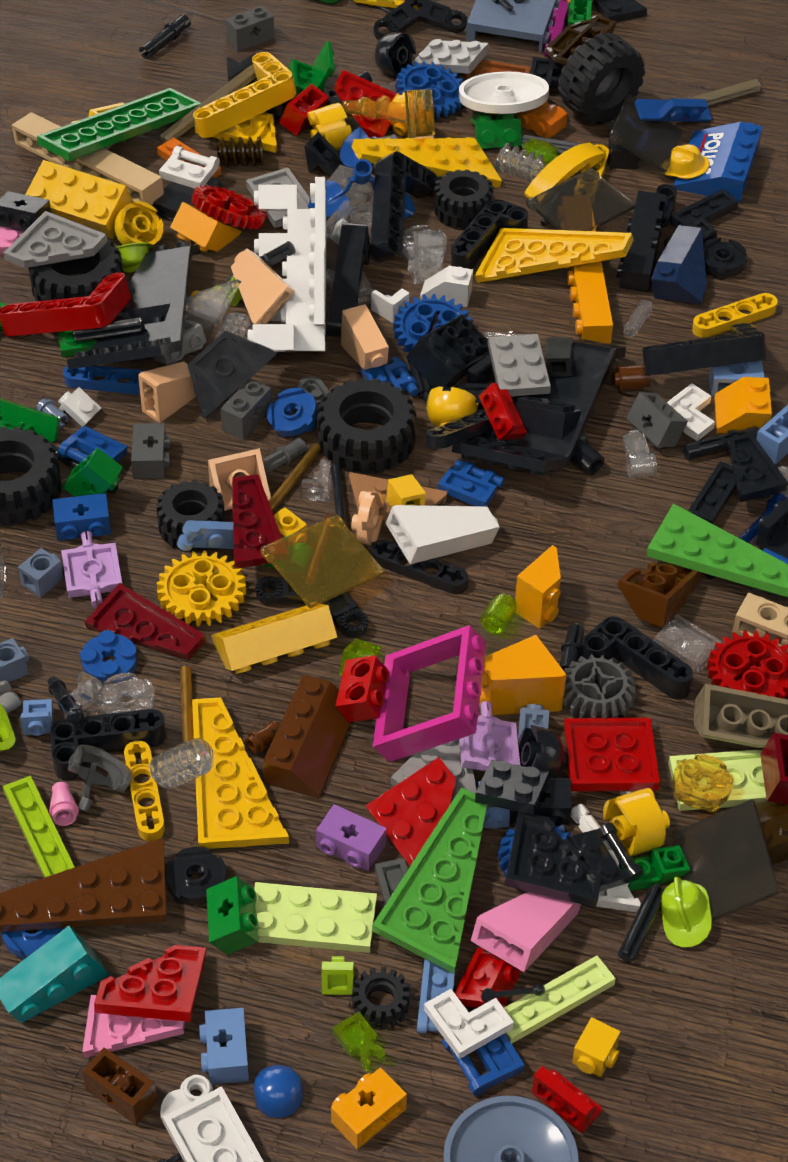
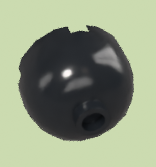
(394, 53)
(541, 750)

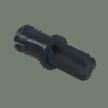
(572, 647)

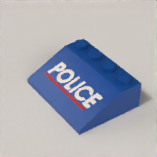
(730, 156)

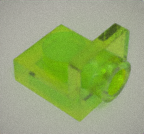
(357, 649)

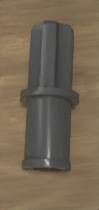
(284, 455)

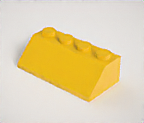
(274, 637)

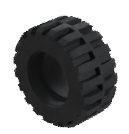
(601, 77)
(52, 282)
(360, 448)
(34, 491)

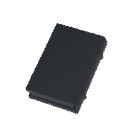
(174, 195)

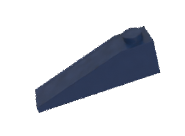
(681, 268)

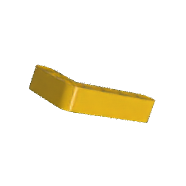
(273, 88)

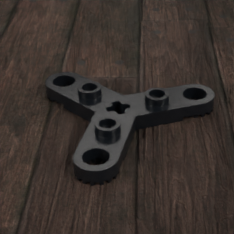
(429, 12)
(342, 607)

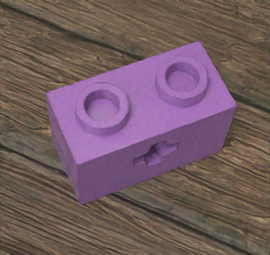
(351, 837)

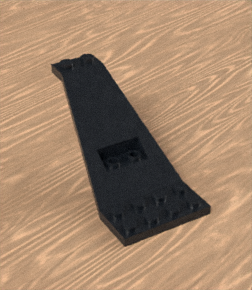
(158, 298)

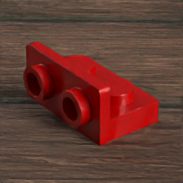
(502, 413)
(486, 972)
(565, 1099)

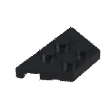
(225, 368)

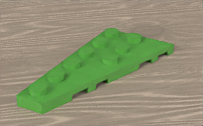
(703, 547)
(433, 896)

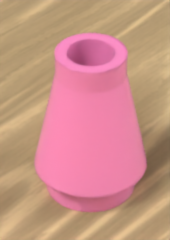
(63, 806)

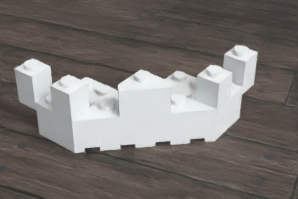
(304, 270)

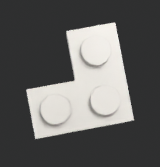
(689, 404)
(465, 1029)

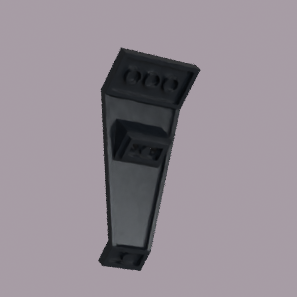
(551, 420)

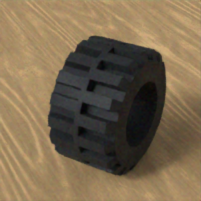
(461, 197)
(183, 500)

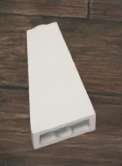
(440, 530)

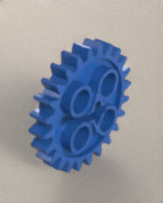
(443, 85)
(418, 318)

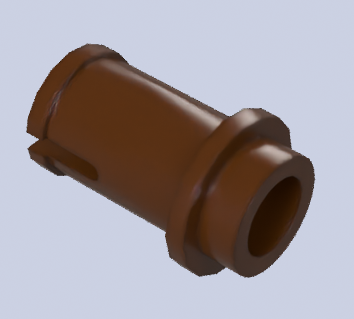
(259, 740)

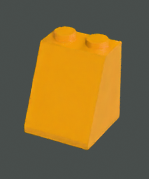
(521, 677)

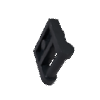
(598, 857)

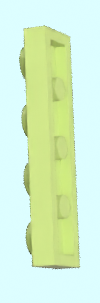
(559, 997)

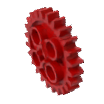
(228, 207)
(750, 665)

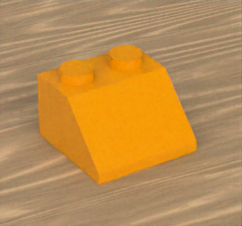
(203, 230)
(743, 405)
(539, 589)

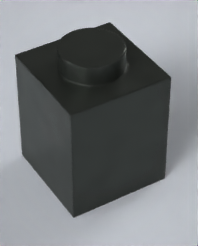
(559, 356)

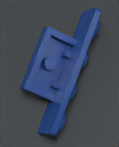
(673, 110)

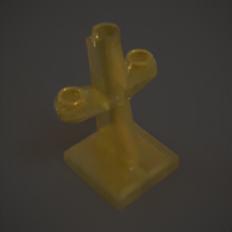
(415, 111)

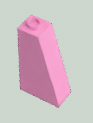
(523, 927)

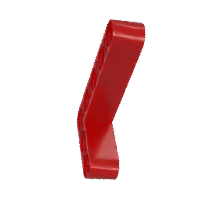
(69, 313)

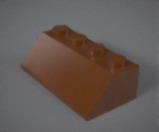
(307, 739)

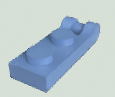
(206, 535)
(434, 983)

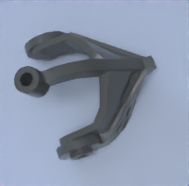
(118, 772)

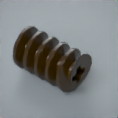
(240, 151)

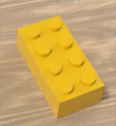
(80, 196)

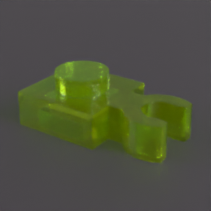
(358, 1037)

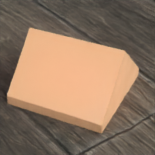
(225, 468)

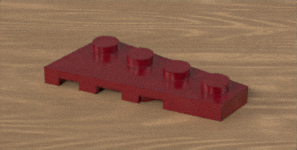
(252, 521)

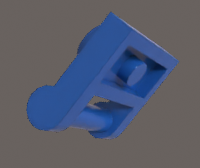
(87, 441)
(498, 1059)

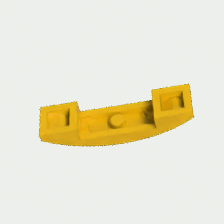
(564, 167)

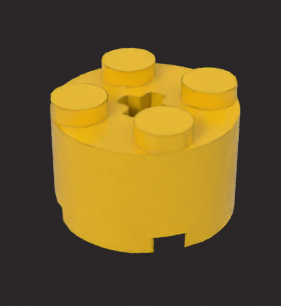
(330, 124)
(638, 820)

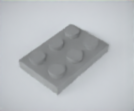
(456, 55)
(279, 177)
(519, 364)

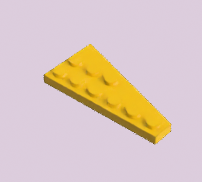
(436, 154)
(539, 250)
(231, 796)

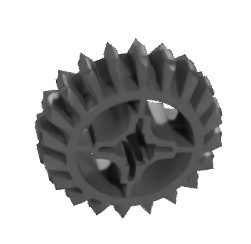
(598, 688)

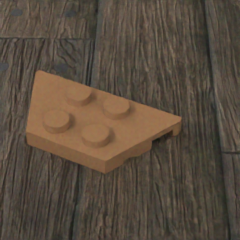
(369, 483)

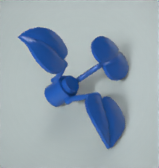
(361, 175)

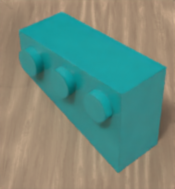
(50, 975)

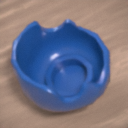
(278, 1091)

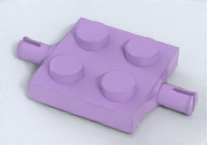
(91, 569)
(492, 741)

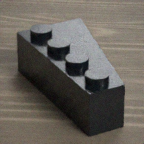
(646, 232)

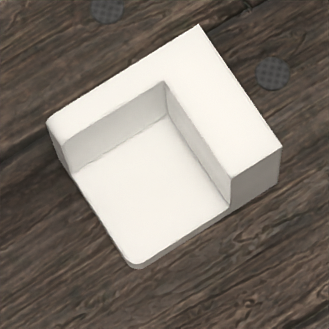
(388, 305)

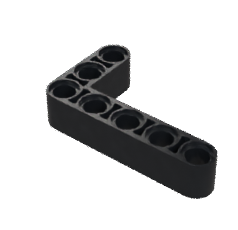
(393, 178)
(352, 255)
(742, 346)

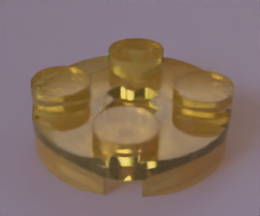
(700, 796)

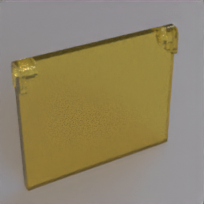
(322, 561)

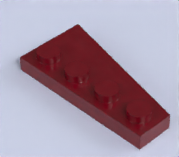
(145, 624)

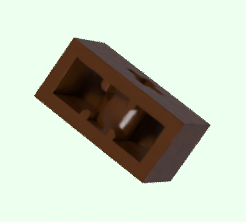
(120, 1086)

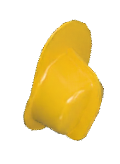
(687, 162)

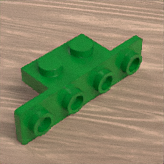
(17, 415)

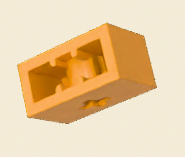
(380, 1101)

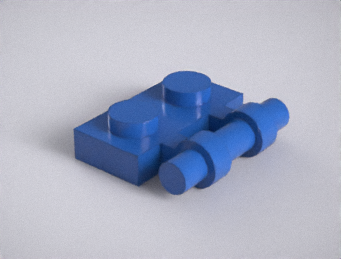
(388, 372)
(471, 483)

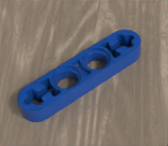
(77, 378)

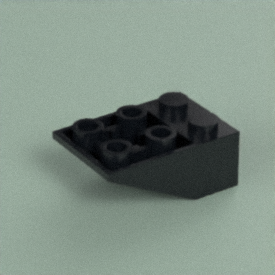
(449, 352)

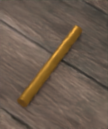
(294, 476)
(186, 703)

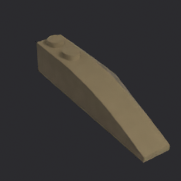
(739, 716)

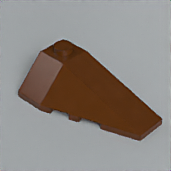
(658, 591)

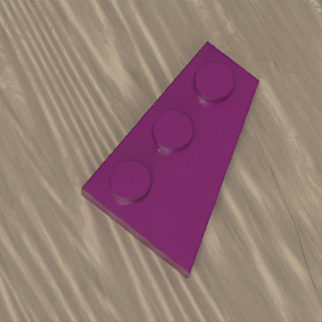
(560, 17)

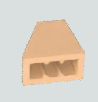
(260, 287)
(363, 338)
(165, 390)

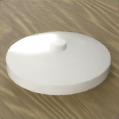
(504, 92)

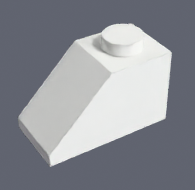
(451, 282)

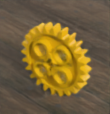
(201, 588)

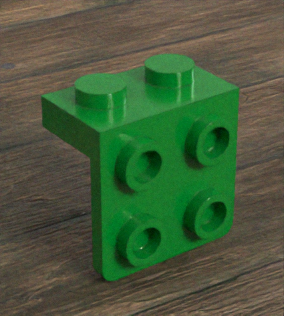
(317, 73)
(497, 130)

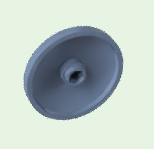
(509, 1132)

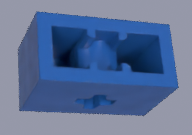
(81, 515)

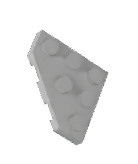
(53, 241)
(450, 755)

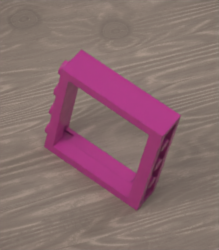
(389, 736)

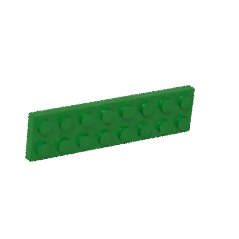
(117, 124)

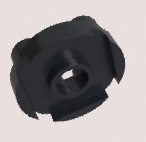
(724, 258)
(188, 861)

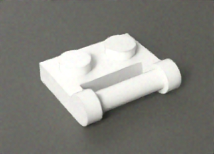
(187, 173)

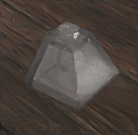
(211, 304)

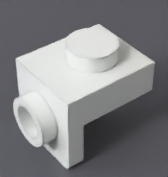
(79, 406)

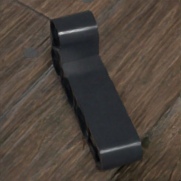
(483, 230)
(640, 654)
(105, 732)

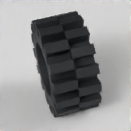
(381, 982)

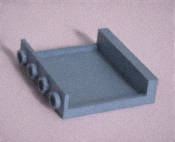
(526, 21)

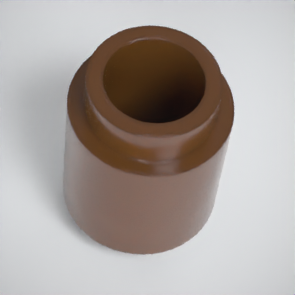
(630, 378)

